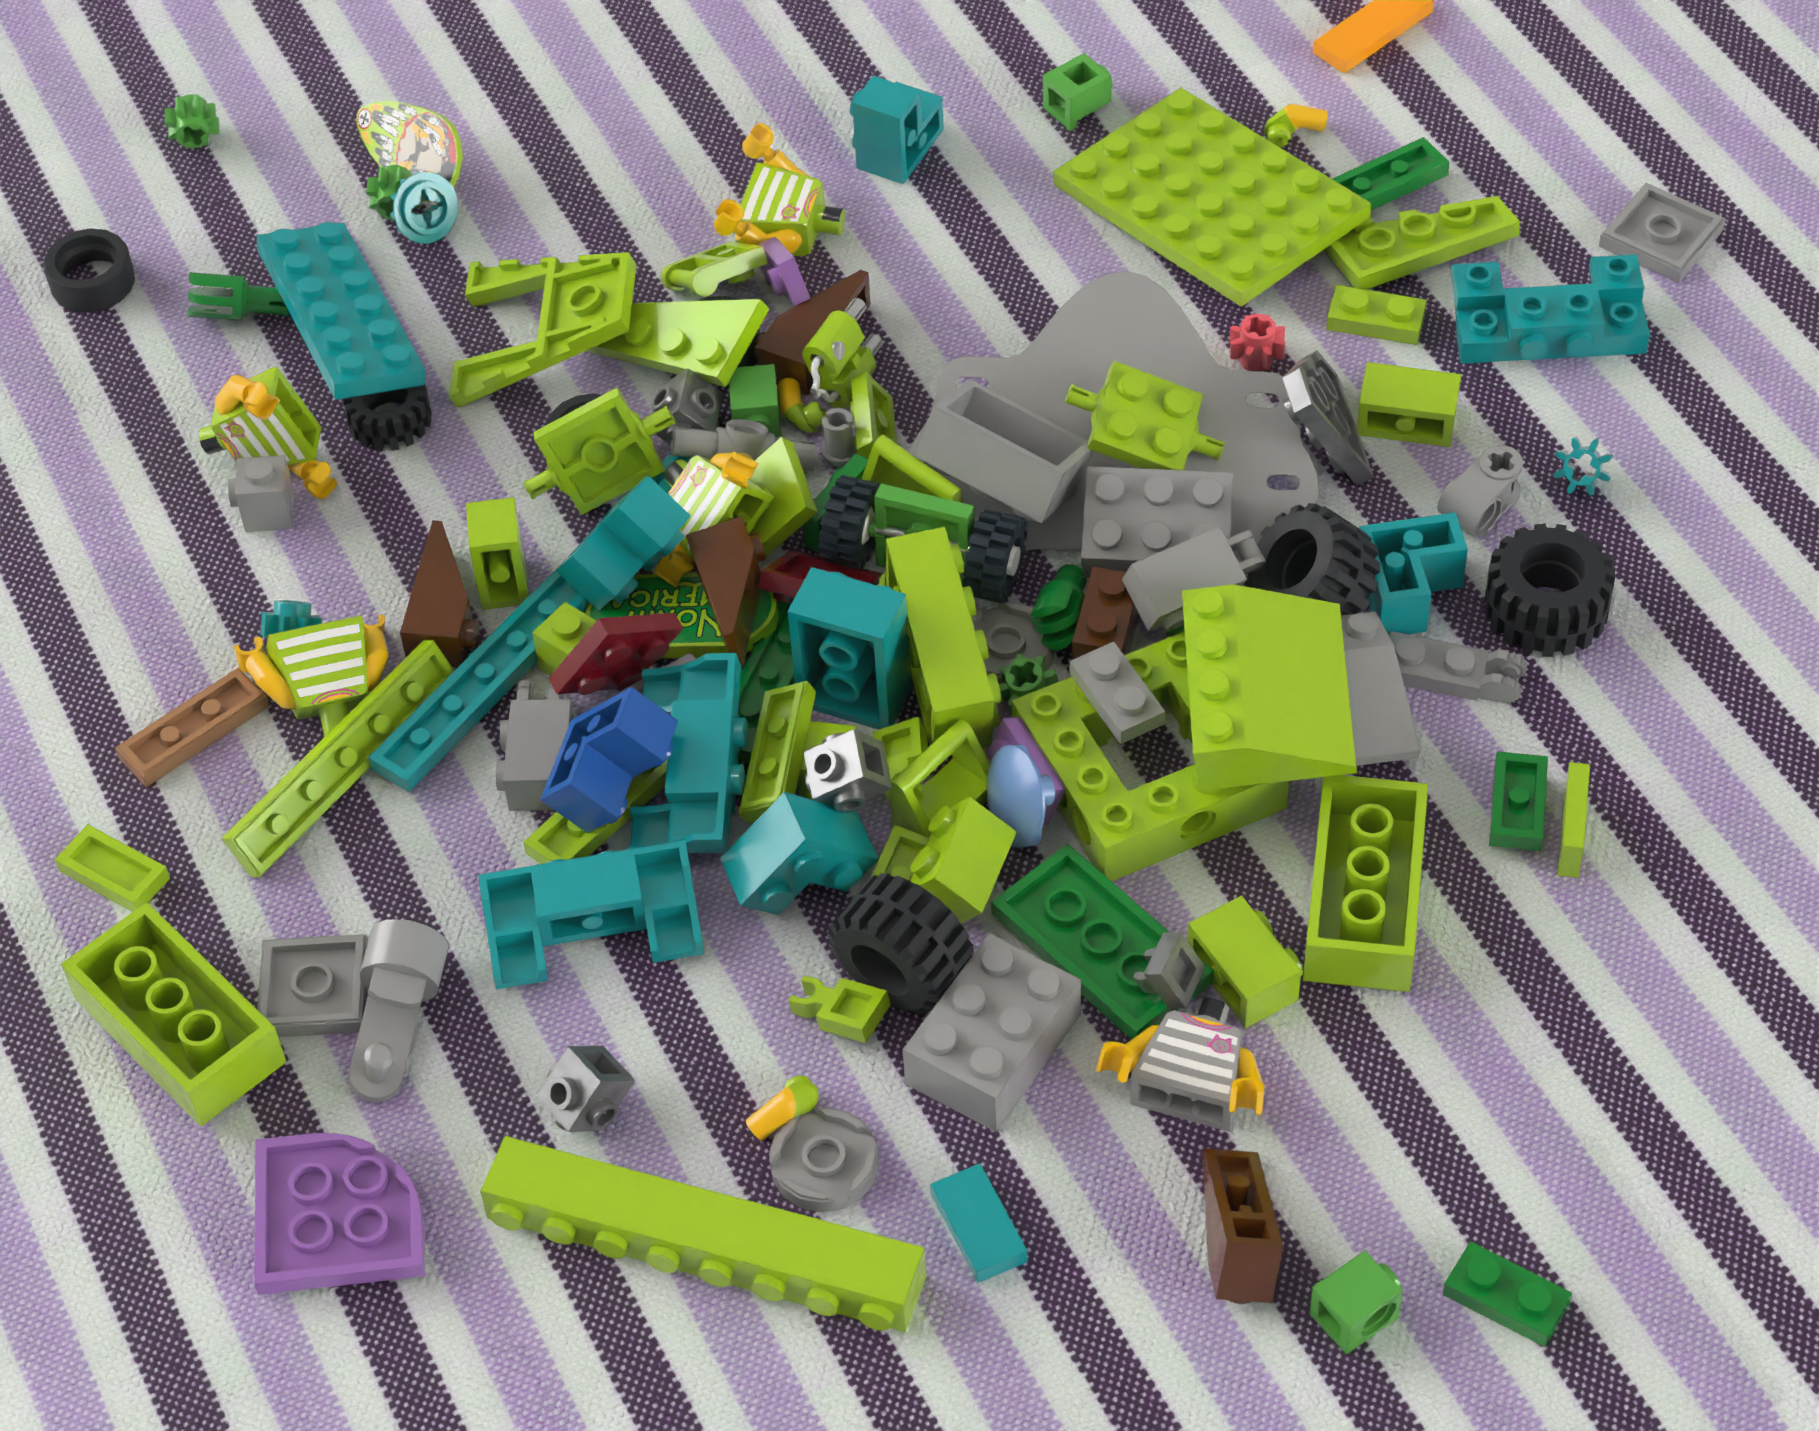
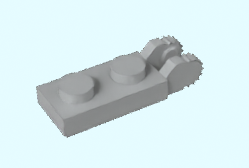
(1458, 668)

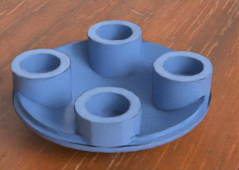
(1019, 793)

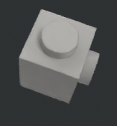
(263, 493)

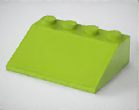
(1266, 687)

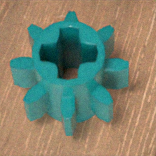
(1596, 462)
(288, 616)

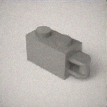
(1196, 563)

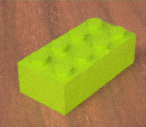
(943, 645)
(1366, 883)
(174, 1013)

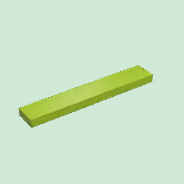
(334, 762)

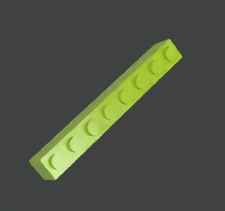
(705, 1234)

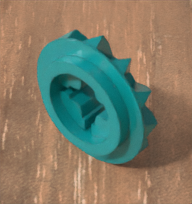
(438, 218)

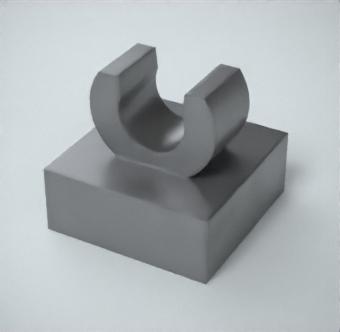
(1171, 970)

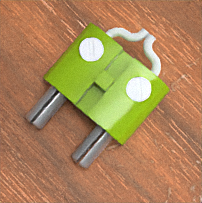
(838, 356)

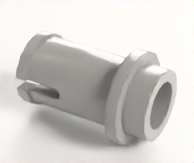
(838, 434)

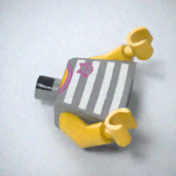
(1189, 1067)

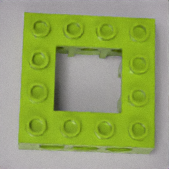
(1154, 821)

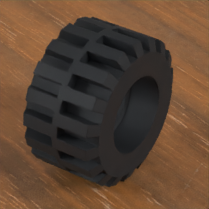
(1317, 558)
(1542, 618)
(900, 942)

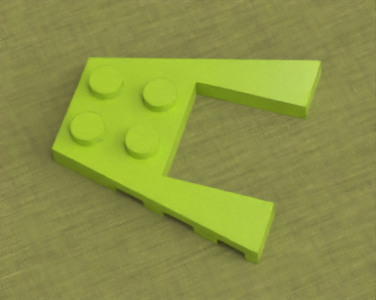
(579, 310)

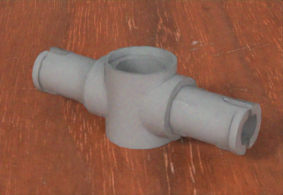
(738, 437)

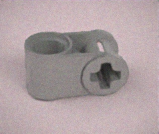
(1484, 489)

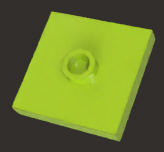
(792, 504)

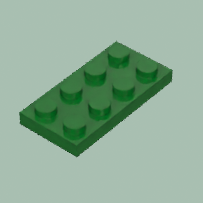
(1092, 932)

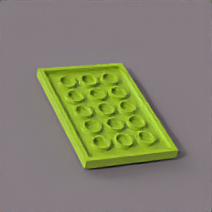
(1212, 195)

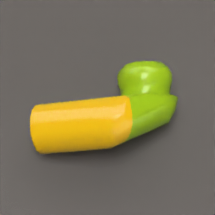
(1290, 118)
(790, 405)
(794, 1100)

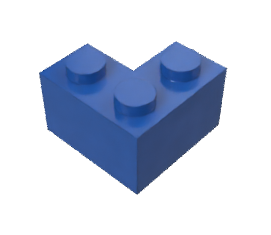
(604, 755)

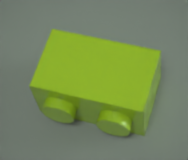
(1408, 404)
(497, 553)
(963, 857)
(1248, 962)

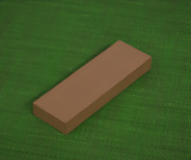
(192, 727)

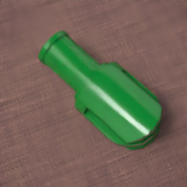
(237, 301)
(1059, 607)

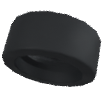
(92, 293)

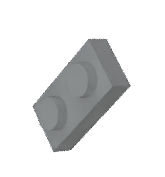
(1117, 692)

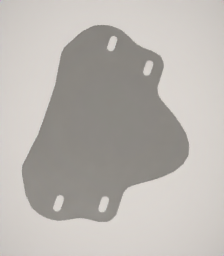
(1143, 327)

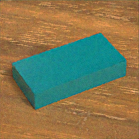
(978, 1223)

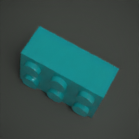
(851, 647)

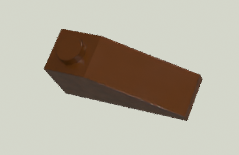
(796, 327)
(730, 577)
(439, 603)
(1240, 1227)

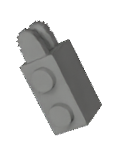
(531, 745)

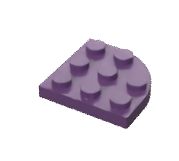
(332, 1215)

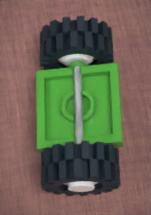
(873, 511)

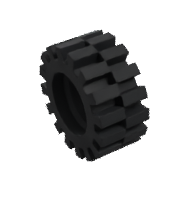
(392, 425)

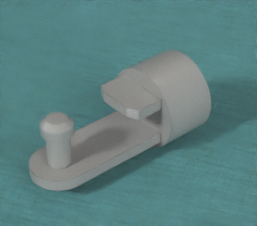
(401, 972)

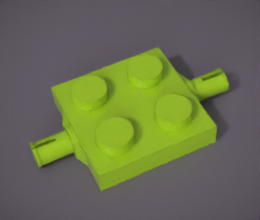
(1144, 420)
(598, 451)

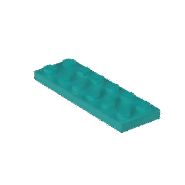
(340, 310)

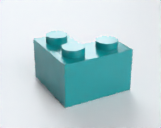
(894, 127)
(627, 538)
(1414, 561)
(794, 846)

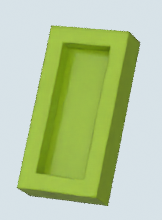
(1573, 820)
(112, 868)

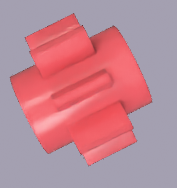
(1257, 342)

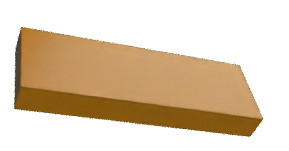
(1369, 31)

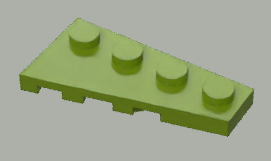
(1419, 240)
(690, 335)

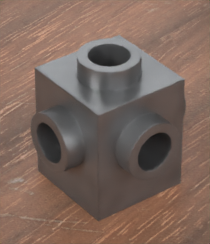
(691, 402)
(847, 770)
(585, 1089)

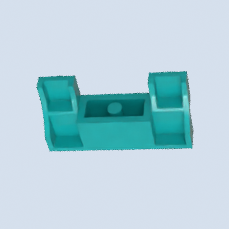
(1550, 320)
(704, 762)
(589, 900)

